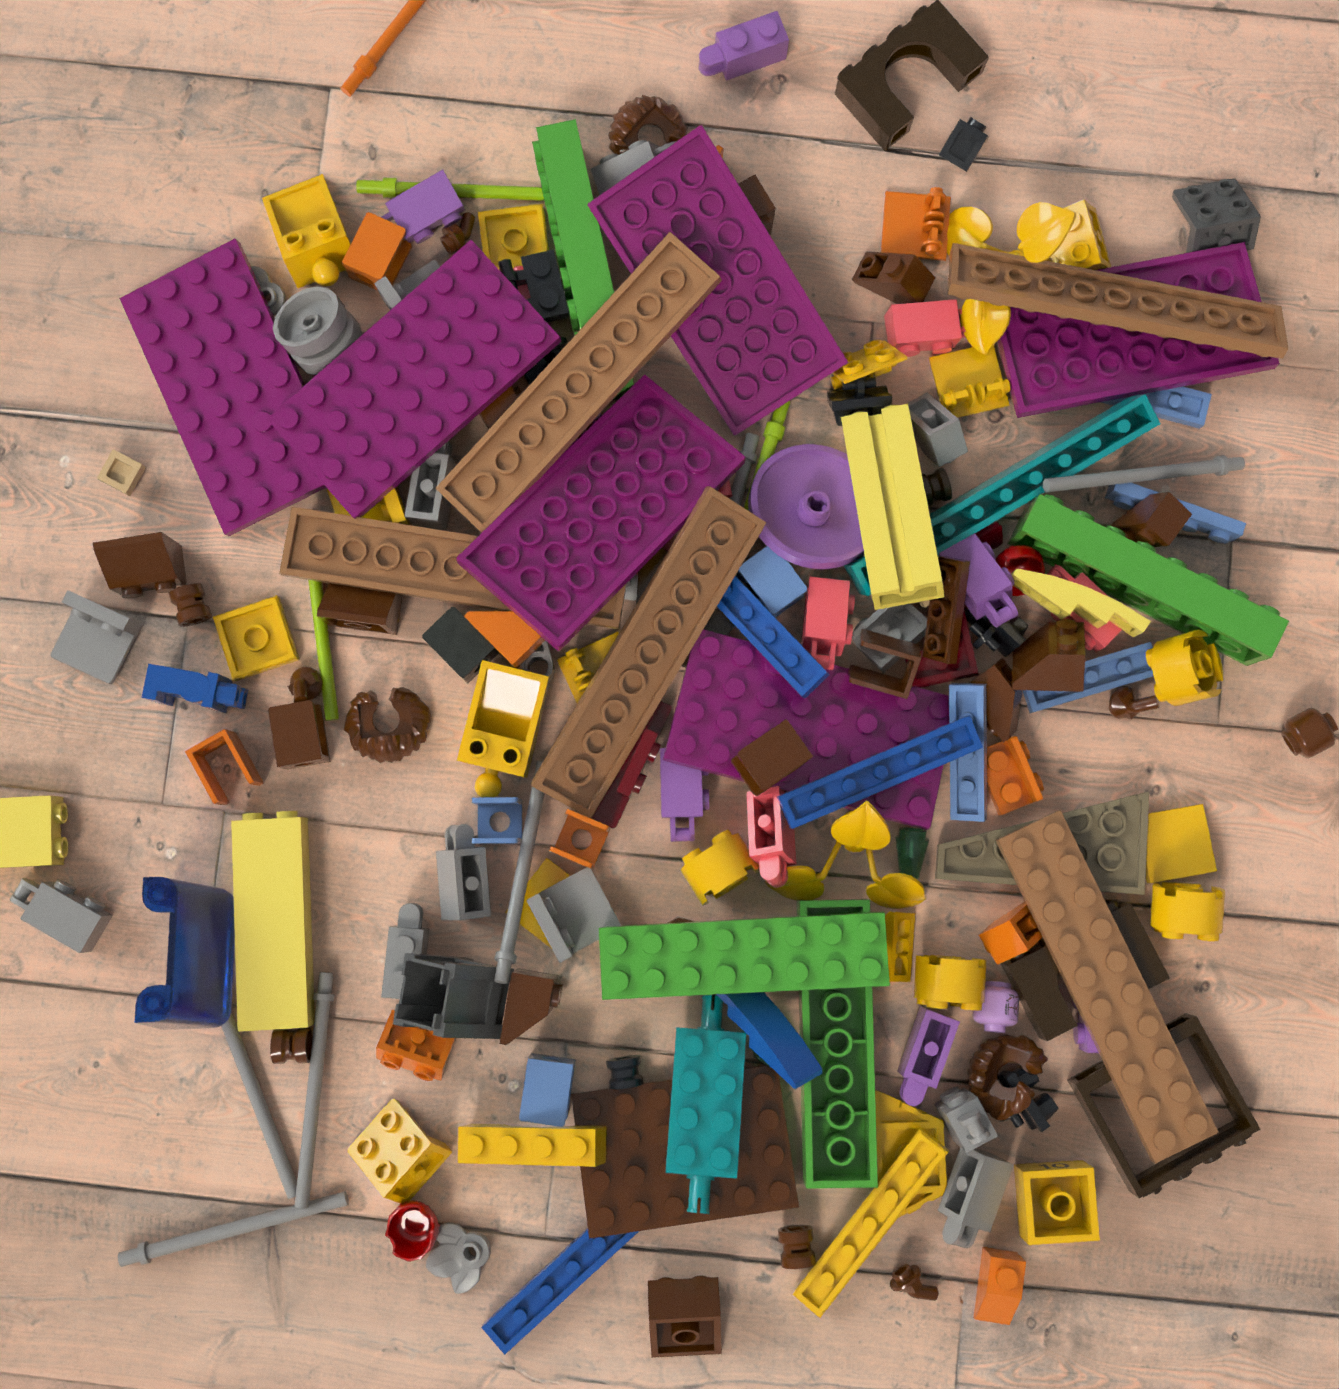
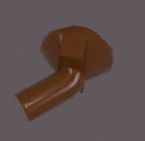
(456, 236)
(305, 684)
(1125, 705)
(907, 1280)

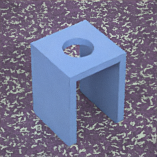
(772, 580)
(487, 808)
(547, 1089)

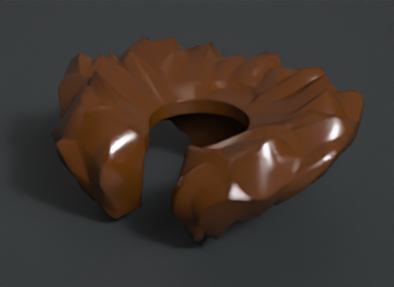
(644, 112)
(389, 746)
(984, 1071)

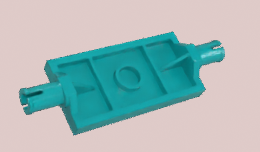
(706, 1104)

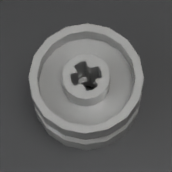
(315, 328)

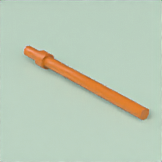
(366, 65)

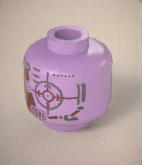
(1000, 1007)

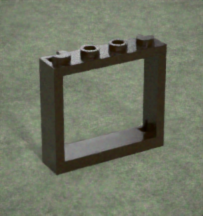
(1180, 1164)

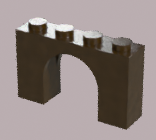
(929, 36)
(1035, 974)

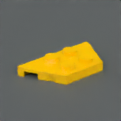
(894, 1130)

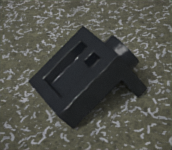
(964, 143)

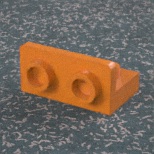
(1010, 776)
(413, 1050)

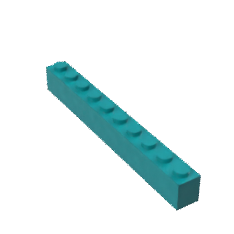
(1025, 478)

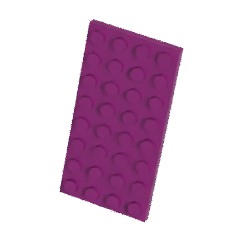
(757, 331)
(1077, 363)
(221, 380)
(414, 380)
(600, 512)
(737, 696)

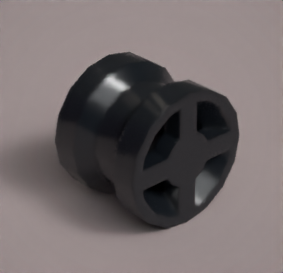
(624, 1072)

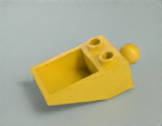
(308, 232)
(503, 718)

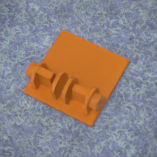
(916, 224)

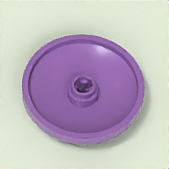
(808, 507)

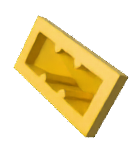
(900, 945)

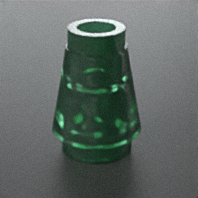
(911, 850)

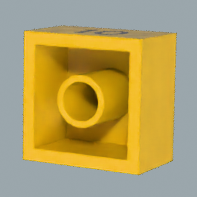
(1056, 1202)

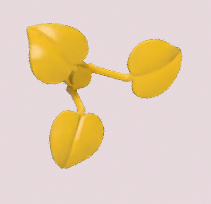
(1042, 232)
(857, 831)

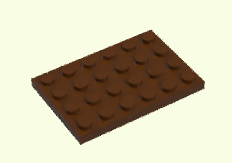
(632, 1185)

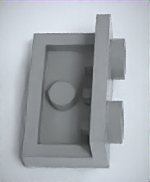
(898, 622)

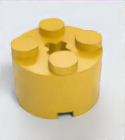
(1185, 668)
(718, 867)
(1186, 909)
(951, 980)

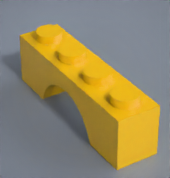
(532, 1145)

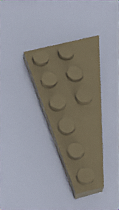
(1108, 835)

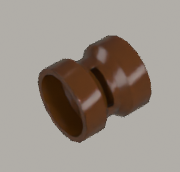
(190, 604)
(291, 1045)
(796, 1246)

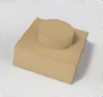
(121, 472)

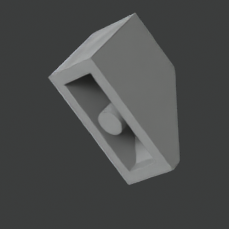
(936, 430)

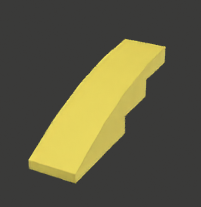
(1065, 596)

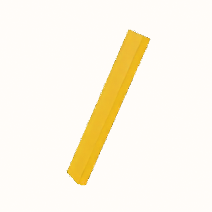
(870, 1222)

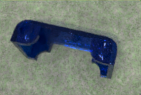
(197, 957)

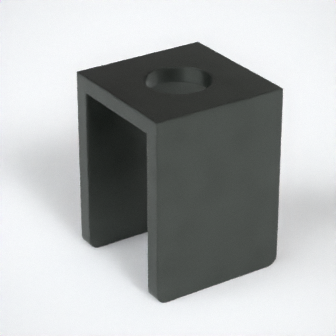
(459, 644)

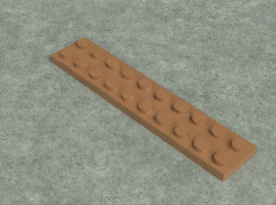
(1117, 301)
(579, 382)
(394, 560)
(648, 652)
(1107, 987)

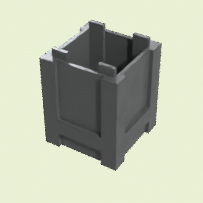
(451, 997)

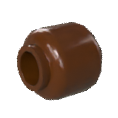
(1309, 732)

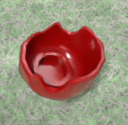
(1022, 558)
(412, 1230)

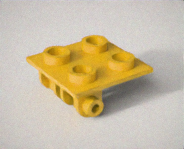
(875, 358)
(969, 381)
(582, 664)

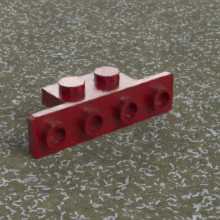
(630, 776)

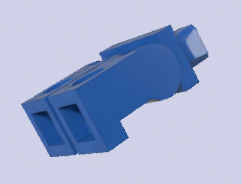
(209, 691)

